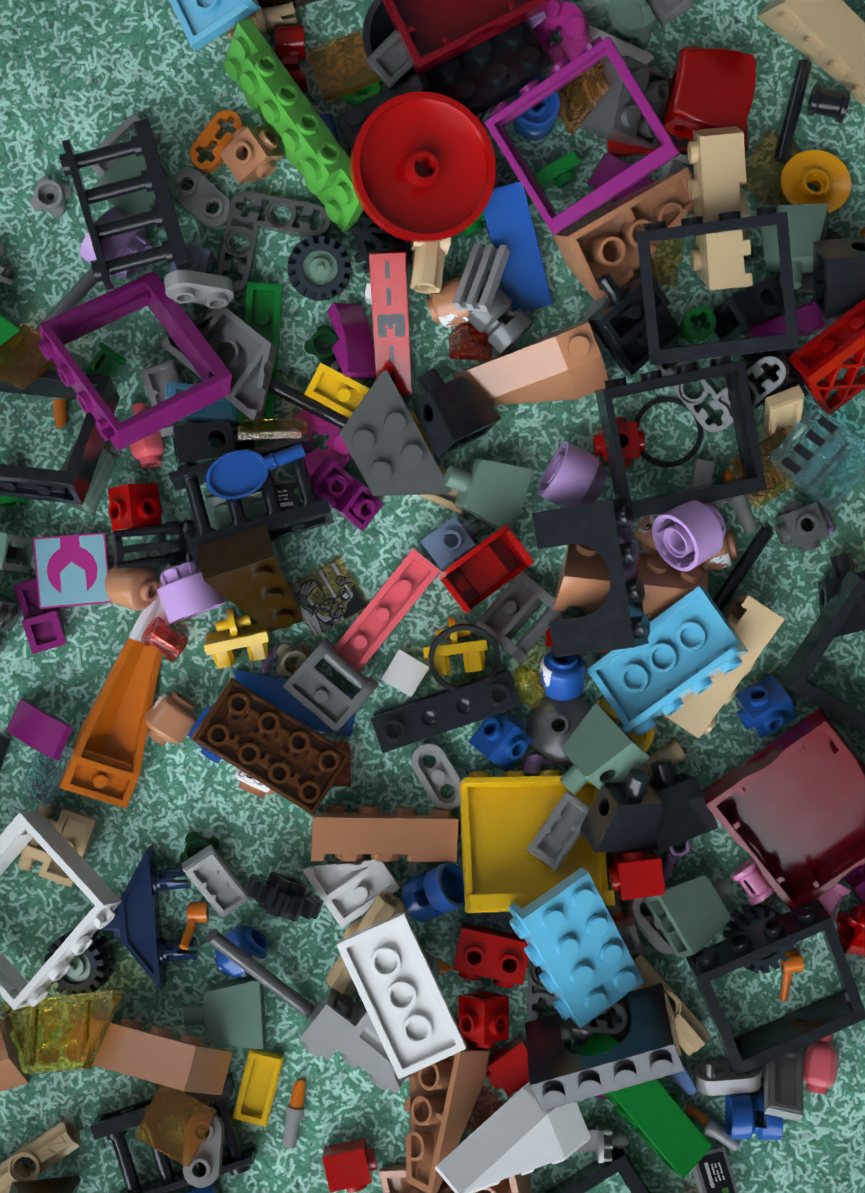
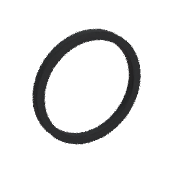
(699, 436)
(460, 627)

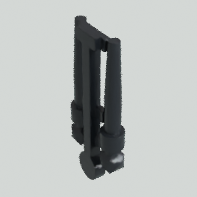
(171, 558)

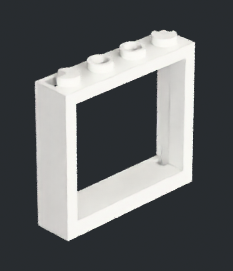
(13, 840)

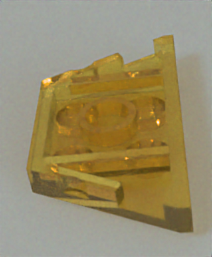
(62, 1031)

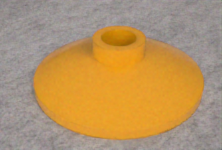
(816, 169)

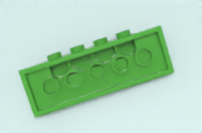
(294, 122)

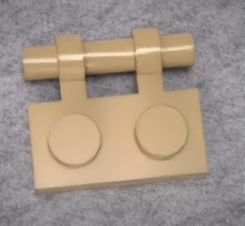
(75, 828)

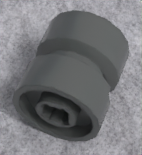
(501, 334)

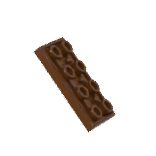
(271, 746)

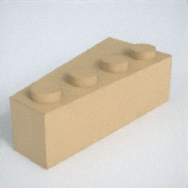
(826, 34)
(718, 173)
(755, 627)

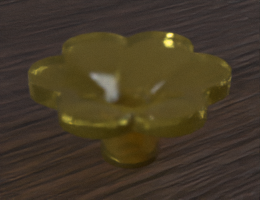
(529, 686)

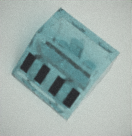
(821, 458)

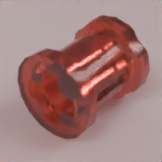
(164, 639)

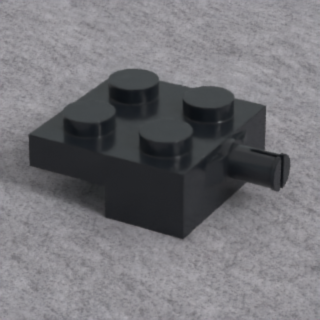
(623, 323)

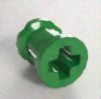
(708, 324)
(104, 362)

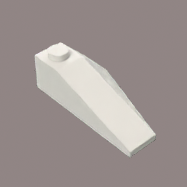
(514, 1143)

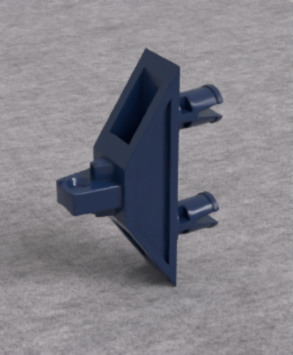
(139, 920)

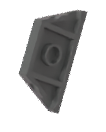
(243, 352)
(390, 446)

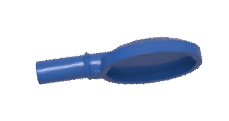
(245, 471)

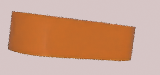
(209, 137)

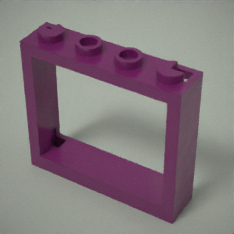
(536, 92)
(109, 307)

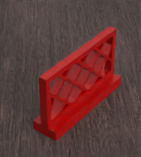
(831, 352)

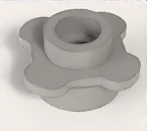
(43, 190)

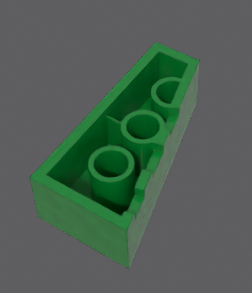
(655, 1115)

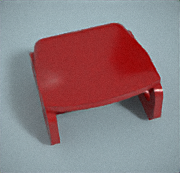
(710, 90)
(485, 568)

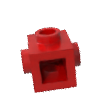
(634, 438)
(134, 506)
(483, 1017)

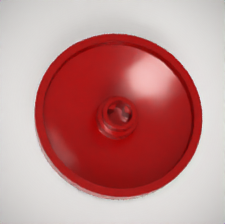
(423, 167)

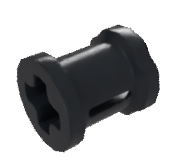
(828, 103)

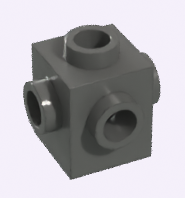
(789, 526)

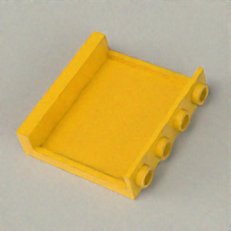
(498, 826)

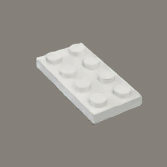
(401, 995)

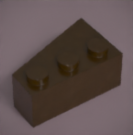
(252, 577)

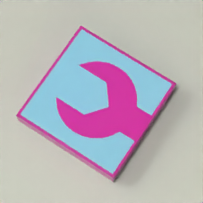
(71, 570)

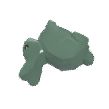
(627, 17)

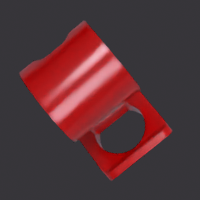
(290, 50)

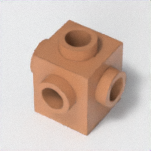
(252, 153)

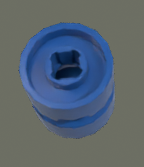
(539, 120)
(434, 892)
(741, 1120)

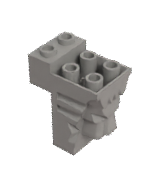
(347, 1027)

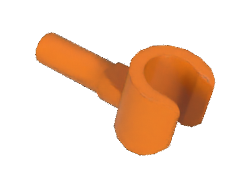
(196, 913)
(793, 964)

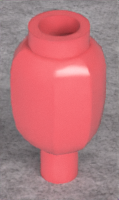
(149, 449)
(820, 1065)

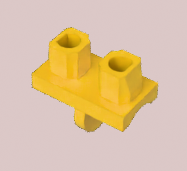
(234, 634)
(472, 651)

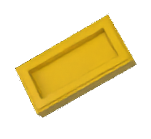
(258, 1086)

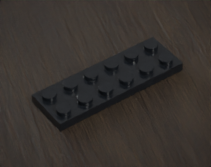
(474, 78)

